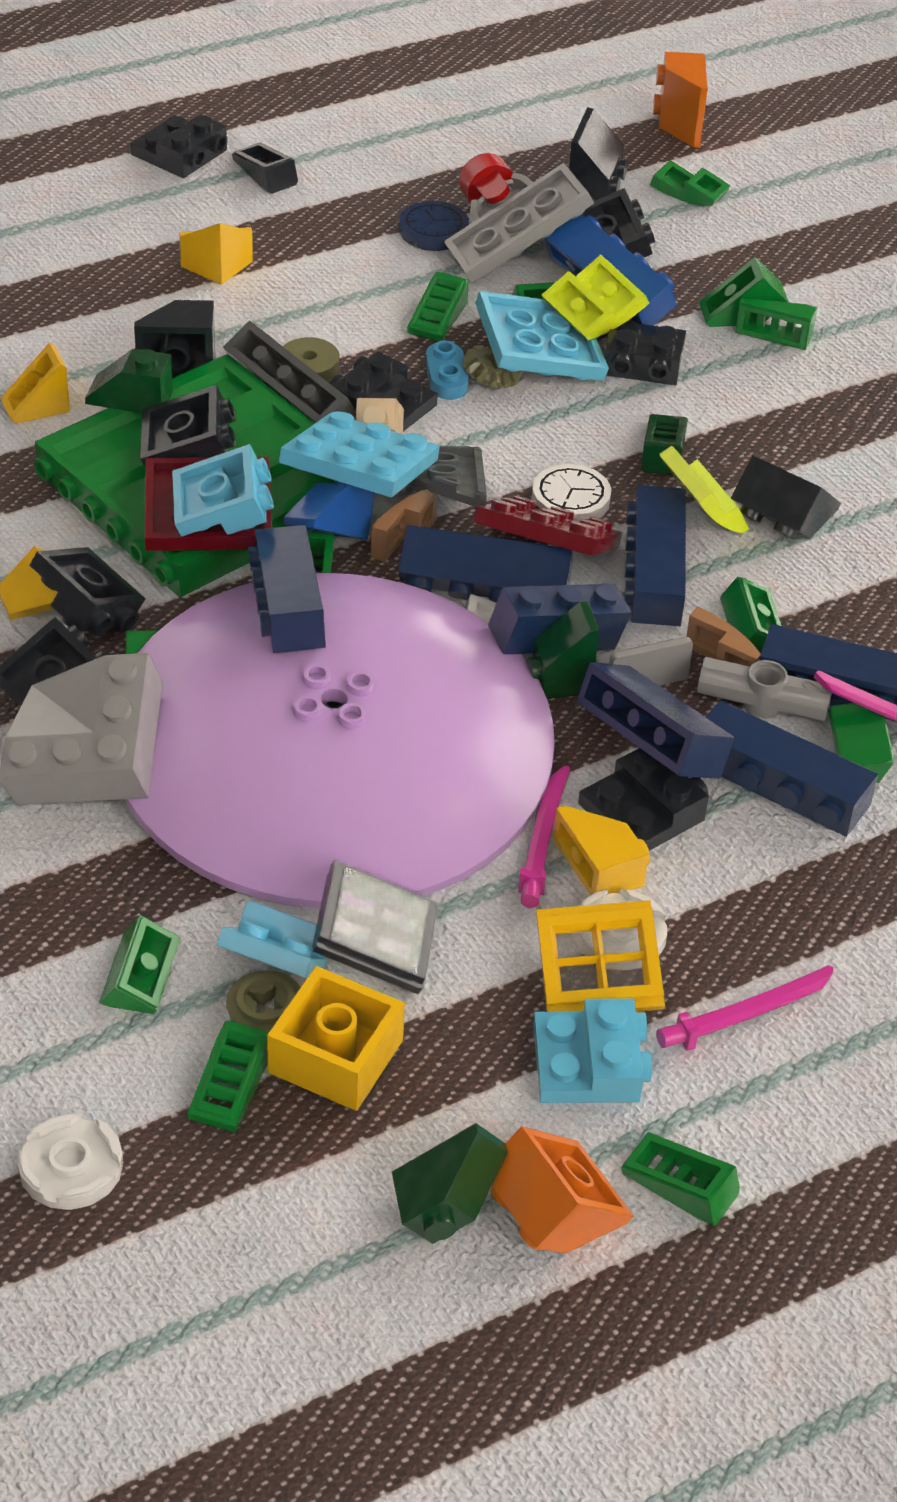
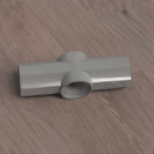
(764, 689)

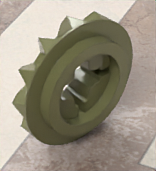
(480, 365)
(260, 988)

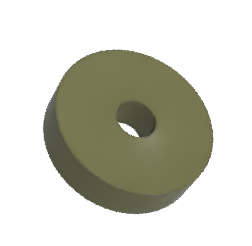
(316, 354)

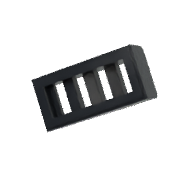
(267, 167)

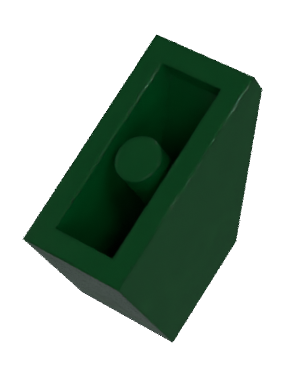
(133, 382)
(565, 651)
(448, 1183)

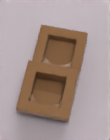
(391, 526)
(719, 639)

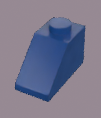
(334, 510)

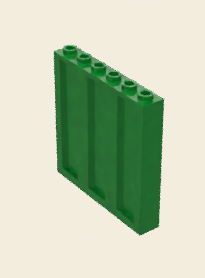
(102, 473)

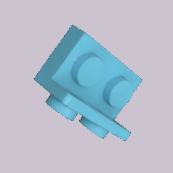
(274, 939)

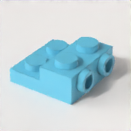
(222, 491)
(592, 1053)

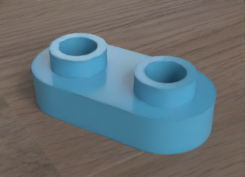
(446, 370)

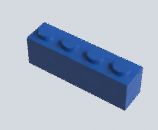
(583, 240)

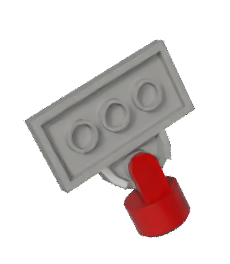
(510, 212)

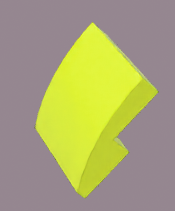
(595, 298)
(705, 491)

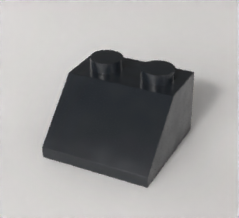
(597, 156)
(181, 330)
(784, 499)

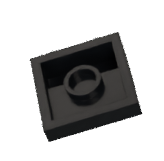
(181, 144)
(622, 217)
(645, 352)
(386, 378)
(188, 426)
(88, 590)
(44, 656)
(648, 798)

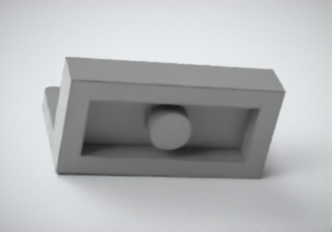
(659, 661)

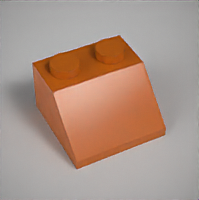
(682, 96)
(556, 1192)

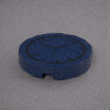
(431, 224)

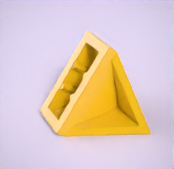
(216, 251)
(40, 389)
(23, 590)

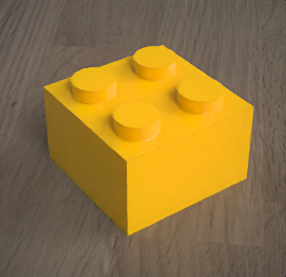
(335, 1038)

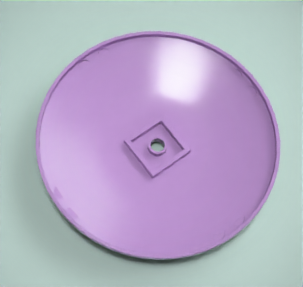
(407, 780)

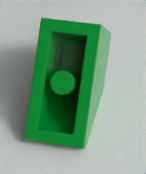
(750, 282)

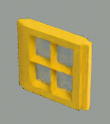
(600, 955)

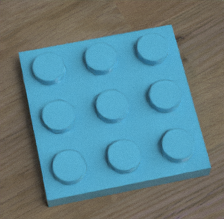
(536, 338)
(360, 453)

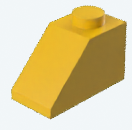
(601, 850)

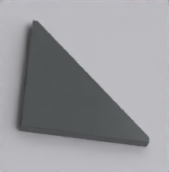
(456, 475)

